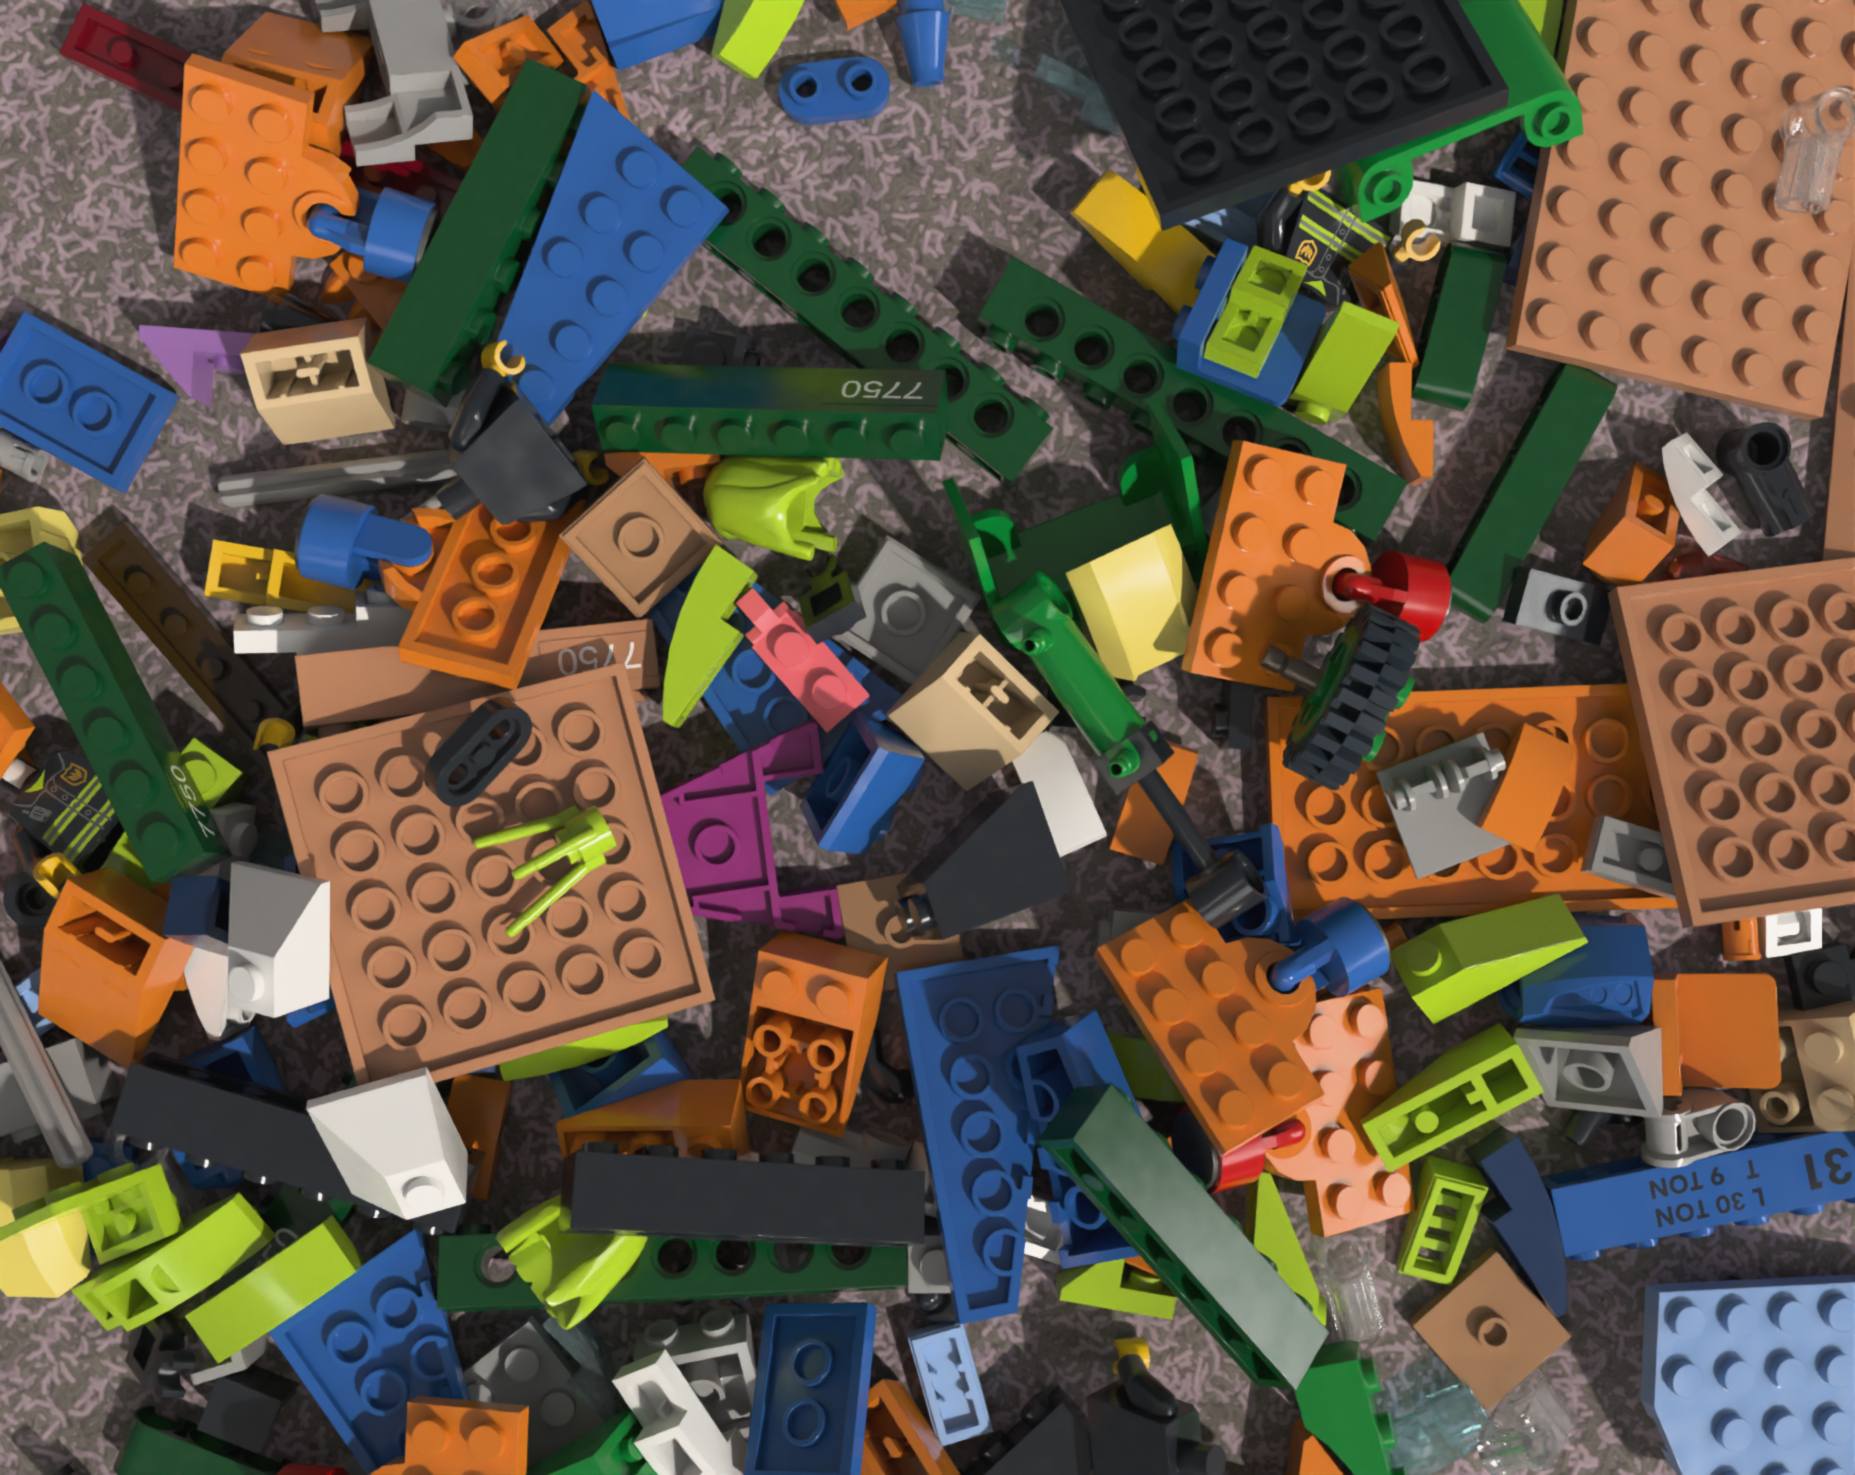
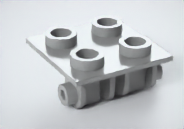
(1440, 801)

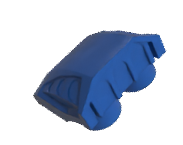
(1267, 919)
(1596, 983)

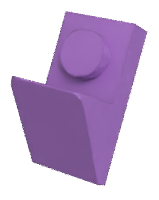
(194, 354)

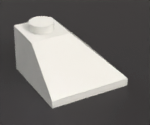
(277, 940)
(395, 1144)

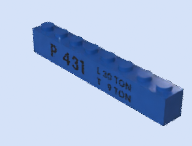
(1638, 1202)

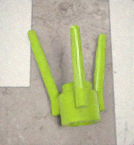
(583, 838)

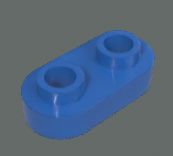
(835, 97)

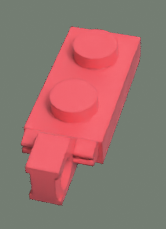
(803, 666)

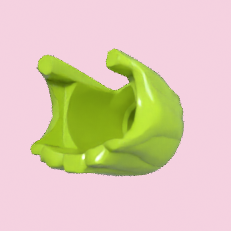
(771, 501)
(566, 1269)

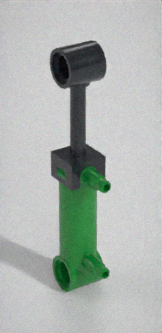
(1128, 750)

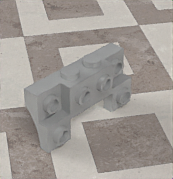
(418, 73)

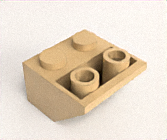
(317, 381)
(971, 711)
(1815, 1073)

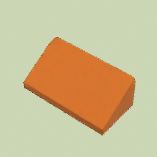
(1380, 294)

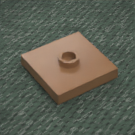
(640, 537)
(874, 927)
(1489, 1328)

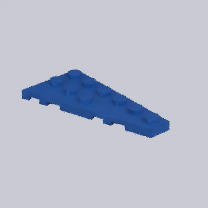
(602, 256)
(975, 1113)
(375, 1349)

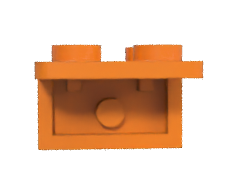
(1717, 1030)

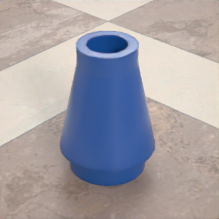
(924, 37)

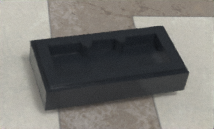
(1557, 605)

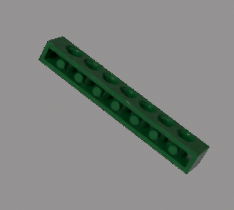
(1025, 292)
(822, 312)
(467, 1286)

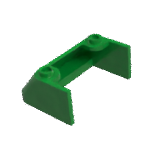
(1154, 490)

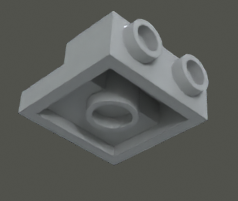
(714, 1358)

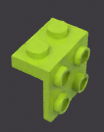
(118, 1208)

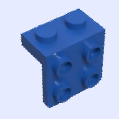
(1197, 323)

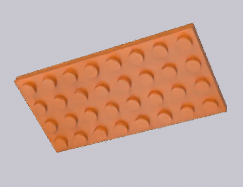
(1352, 849)

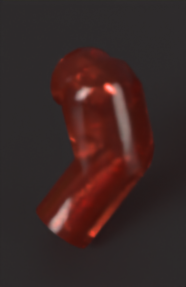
(1697, 564)

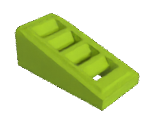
(1434, 1176)

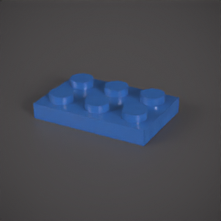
(79, 402)
(811, 1389)

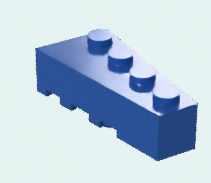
(1052, 1064)

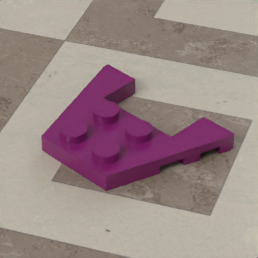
(726, 841)

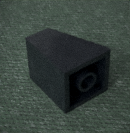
(984, 868)

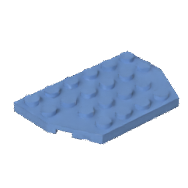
(1752, 1375)

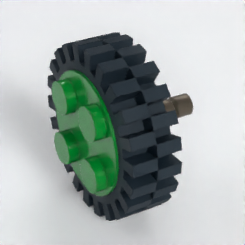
(1348, 695)

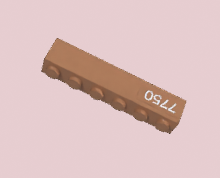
(376, 687)

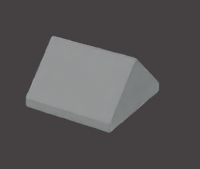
(1597, 1067)

